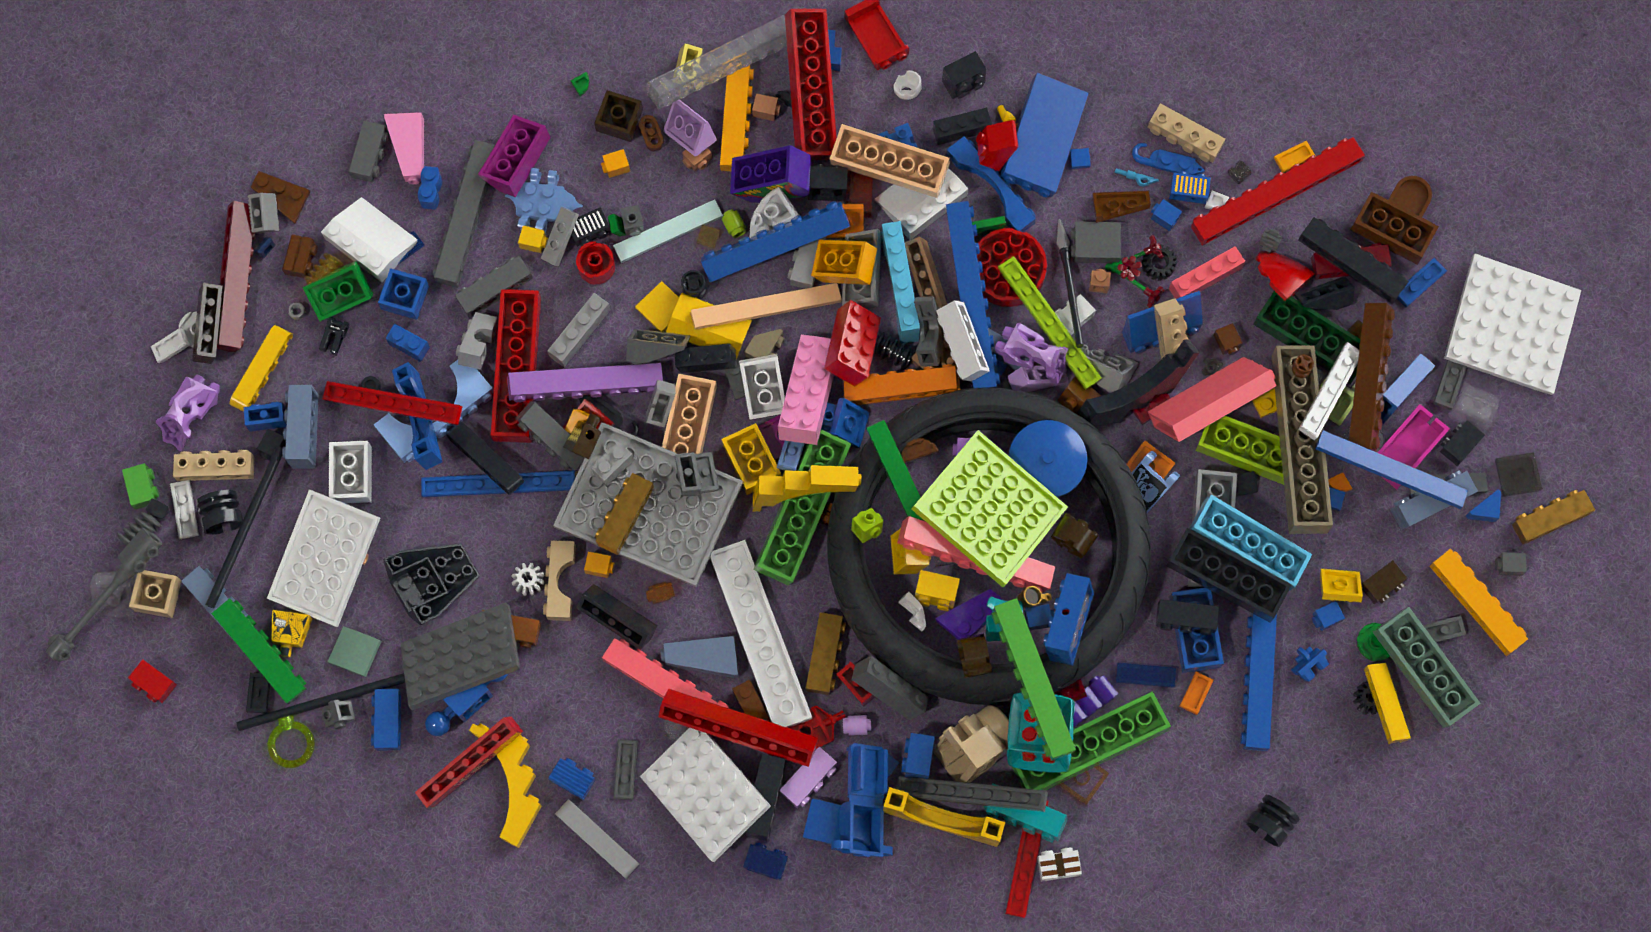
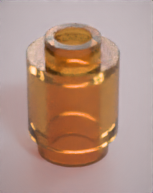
(660, 592)

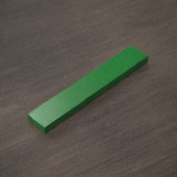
(894, 467)

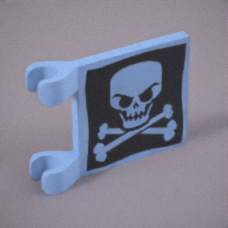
(1150, 482)

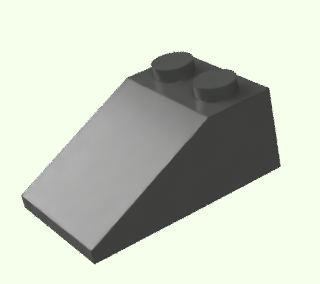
(651, 345)

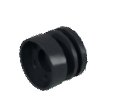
(217, 509)
(1274, 818)

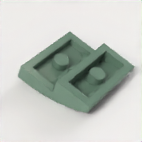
(354, 651)

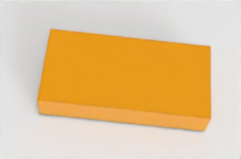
(1293, 156)

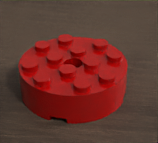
(998, 248)

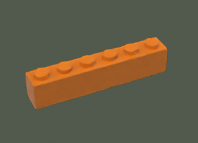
(904, 385)

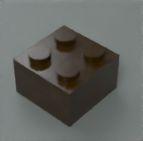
(618, 116)

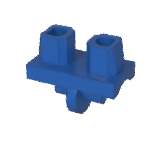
(1307, 659)

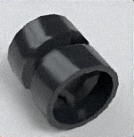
(694, 284)

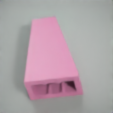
(408, 141)

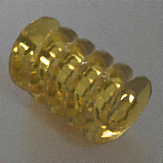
(327, 266)

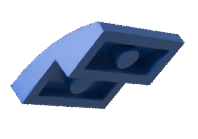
(822, 822)

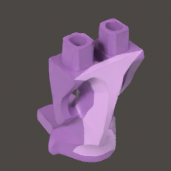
(1018, 347)
(189, 396)

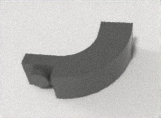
(931, 332)

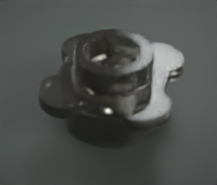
(1211, 363)

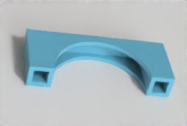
(895, 252)

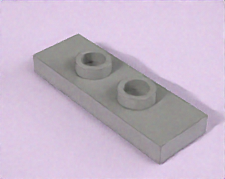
(559, 236)

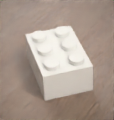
(762, 386)
(350, 471)

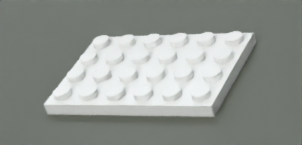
(323, 558)
(705, 792)

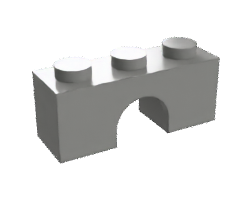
(473, 350)

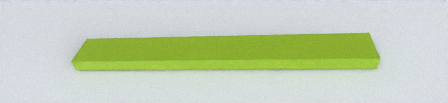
(1049, 322)

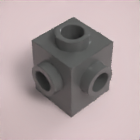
(338, 714)

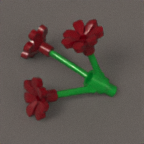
(1128, 269)

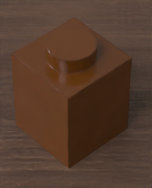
(1228, 339)

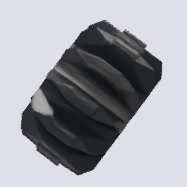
(1361, 698)

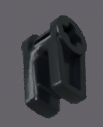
(336, 329)

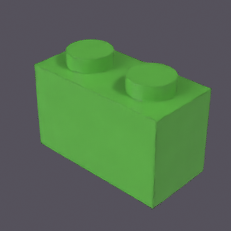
(140, 485)

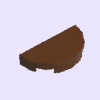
(918, 449)

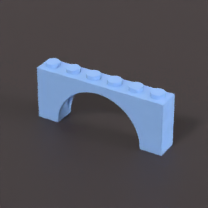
(471, 392)

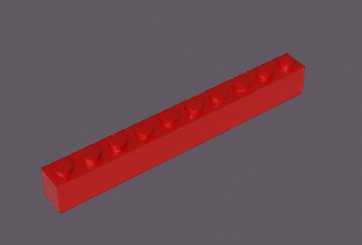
(1277, 191)

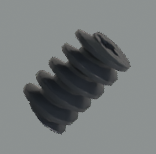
(893, 351)

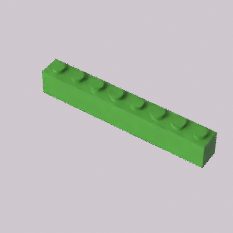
(1033, 679)

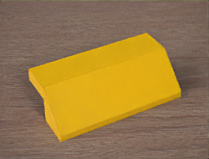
(682, 323)
(1387, 703)

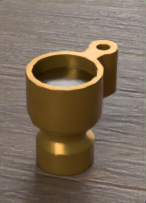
(1032, 596)

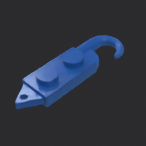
(1168, 161)

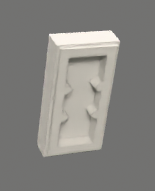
(170, 345)

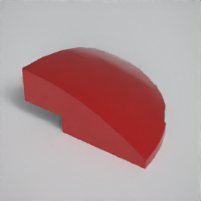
(1284, 273)

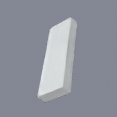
(184, 509)

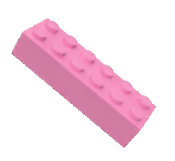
(806, 392)

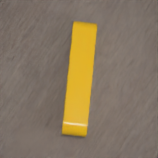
(260, 368)

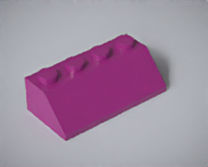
(514, 155)

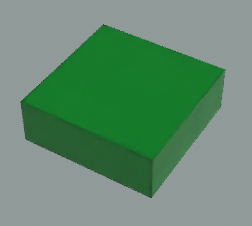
(616, 225)

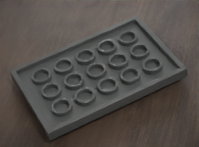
(459, 656)

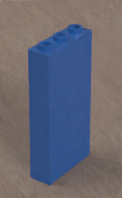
(1044, 135)

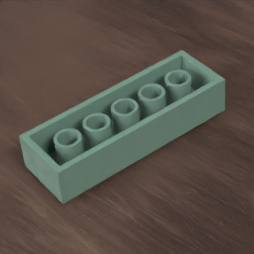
(1426, 667)

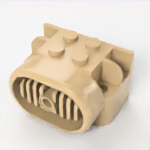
(973, 744)

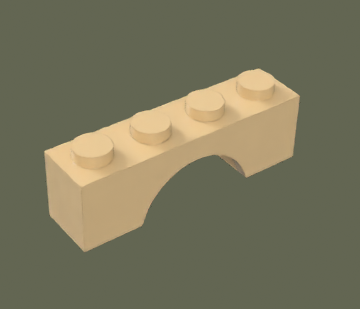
(561, 556)

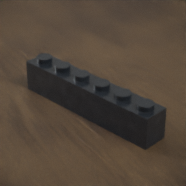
(1353, 260)

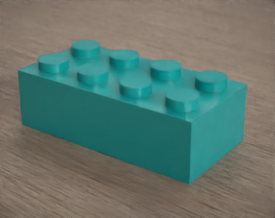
(1047, 823)

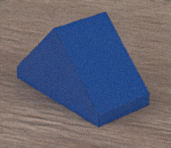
(1488, 509)

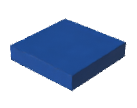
(849, 422)

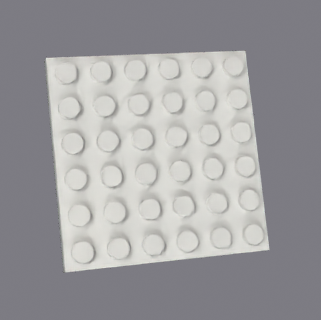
(1512, 324)

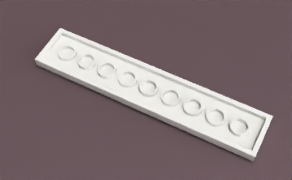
(760, 635)

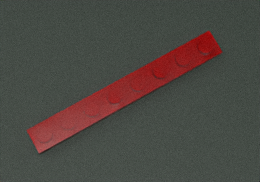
(392, 403)

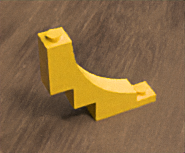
(819, 479)

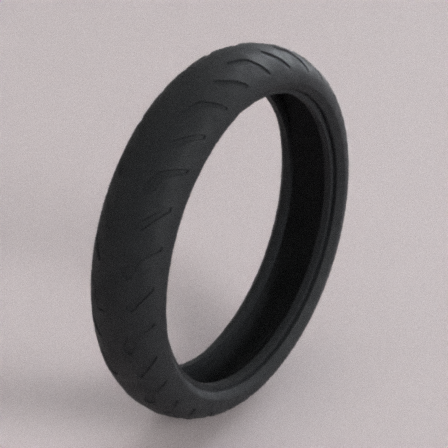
(1007, 412)

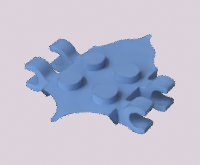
(541, 201)

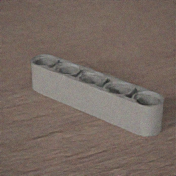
(597, 838)

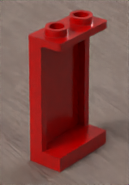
(876, 34)

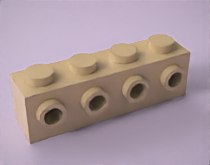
(1186, 133)
(1170, 326)
(213, 465)

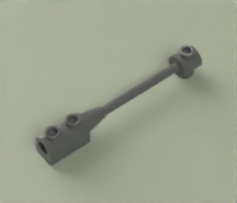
(133, 560)

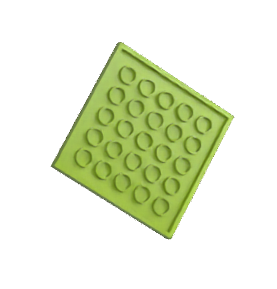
(989, 508)

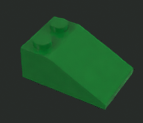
(338, 291)

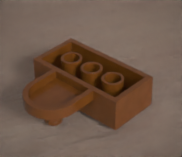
(1399, 219)

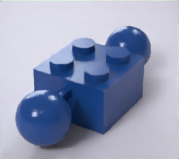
(461, 704)

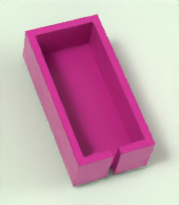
(1414, 439)

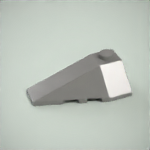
(1114, 371)

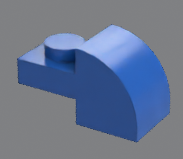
(835, 52)

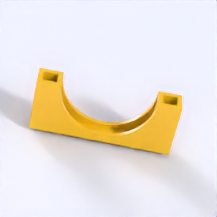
(975, 828)

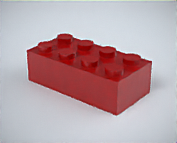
(852, 343)

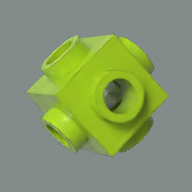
(867, 525)

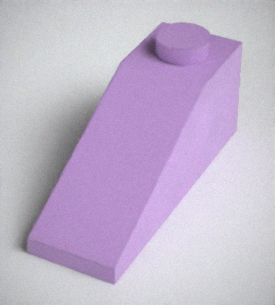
(1032, 379)

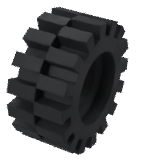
(1160, 273)

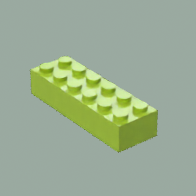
(1243, 447)

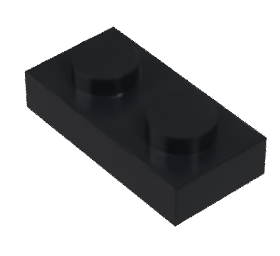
(257, 694)

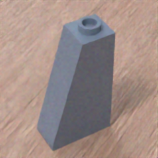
(706, 655)

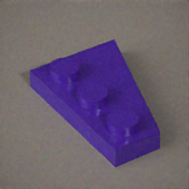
(968, 617)

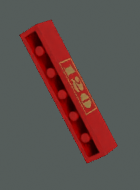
(469, 762)

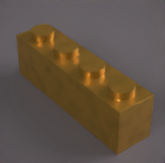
(624, 513)
(1553, 517)
(824, 654)

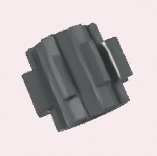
(1270, 240)

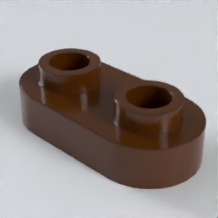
(652, 133)

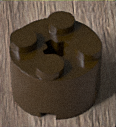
(1074, 536)
(974, 655)

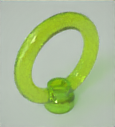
(285, 724)

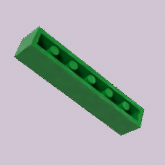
(259, 651)

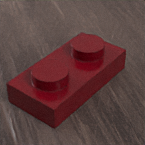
(1142, 414)

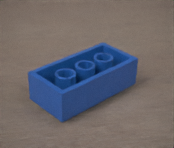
(1196, 650)

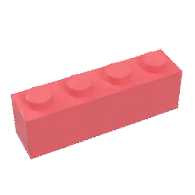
(1208, 273)

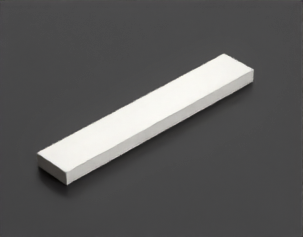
(1330, 391)

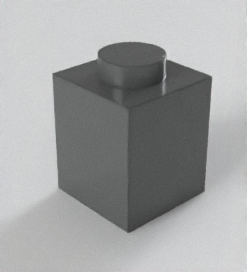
(1511, 564)

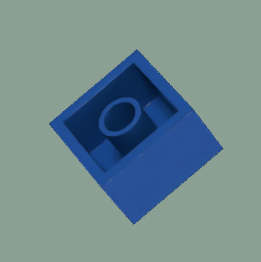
(403, 294)
(919, 756)

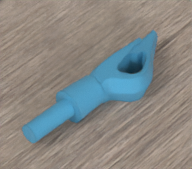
(1135, 176)

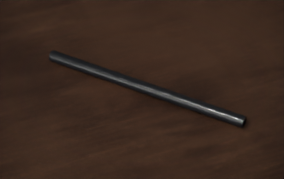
(244, 527)
(320, 702)

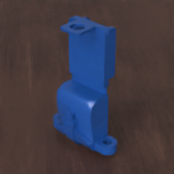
(863, 816)

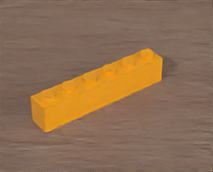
(735, 116)
(1479, 602)

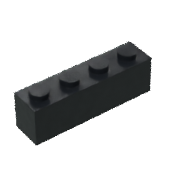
(616, 616)

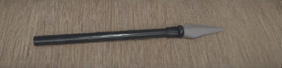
(1063, 244)

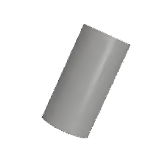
(865, 295)

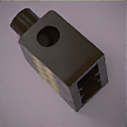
(579, 442)

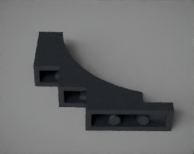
(1138, 394)

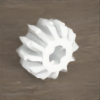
(534, 573)

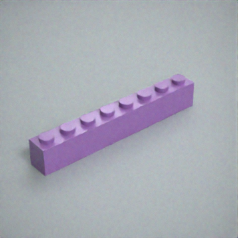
(583, 381)

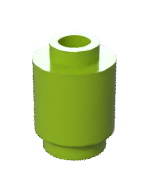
(734, 223)

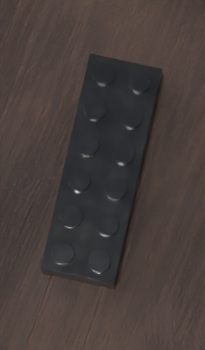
(1229, 575)

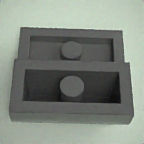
(696, 473)

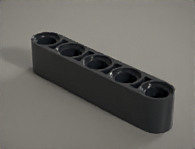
(485, 458)

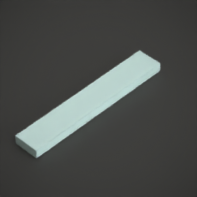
(668, 231)

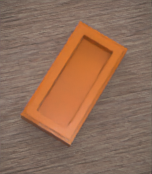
(1196, 693)

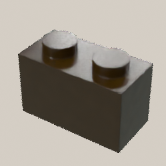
(1384, 582)

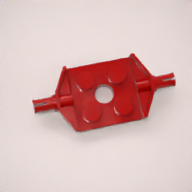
(820, 725)

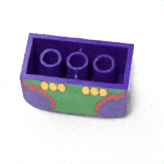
(763, 171)

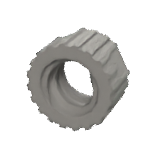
(297, 317)

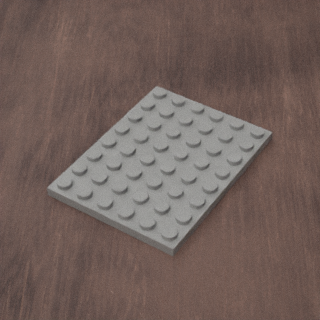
(673, 530)

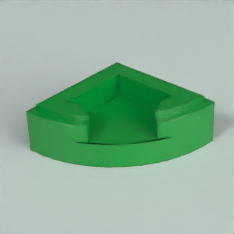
(581, 83)

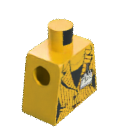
(289, 630)

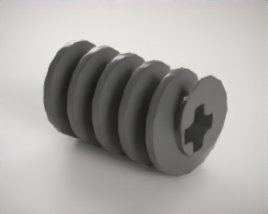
(146, 522)

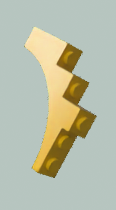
(521, 809)

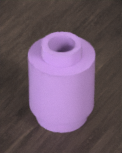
(856, 725)

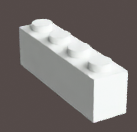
(962, 341)

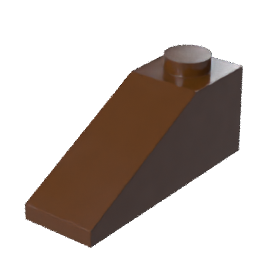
(749, 700)

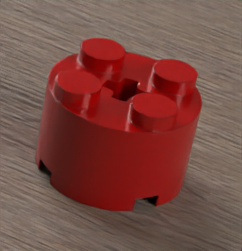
(599, 272)

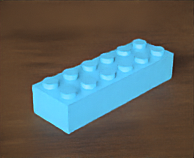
(1250, 540)

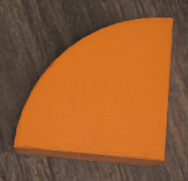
(1340, 483)

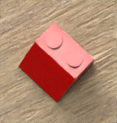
(997, 144)

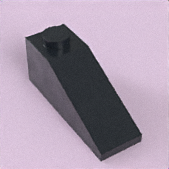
(1330, 295)

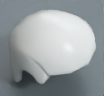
(910, 80)

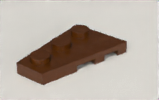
(289, 197)
(1117, 204)

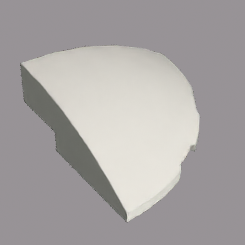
(772, 210)

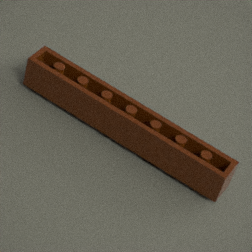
(1371, 375)

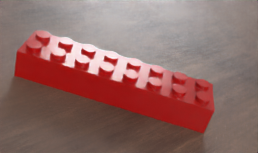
(811, 82)
(515, 353)

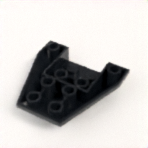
(430, 579)

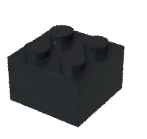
(964, 75)
(827, 183)

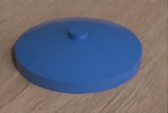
(1051, 455)

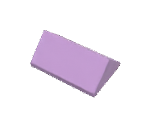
(688, 128)

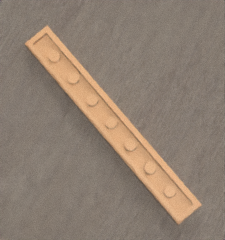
(765, 306)

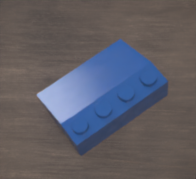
(1141, 327)

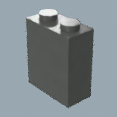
(1096, 242)

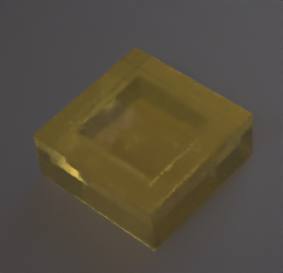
(708, 236)

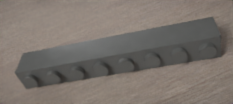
(464, 218)

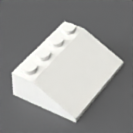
(917, 209)
(369, 238)

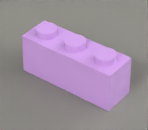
(809, 778)

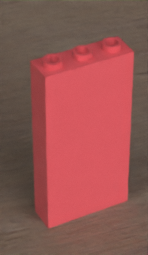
(1212, 398)

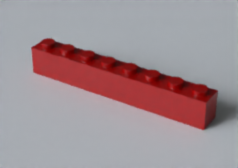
(738, 727)

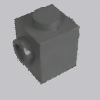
(632, 220)

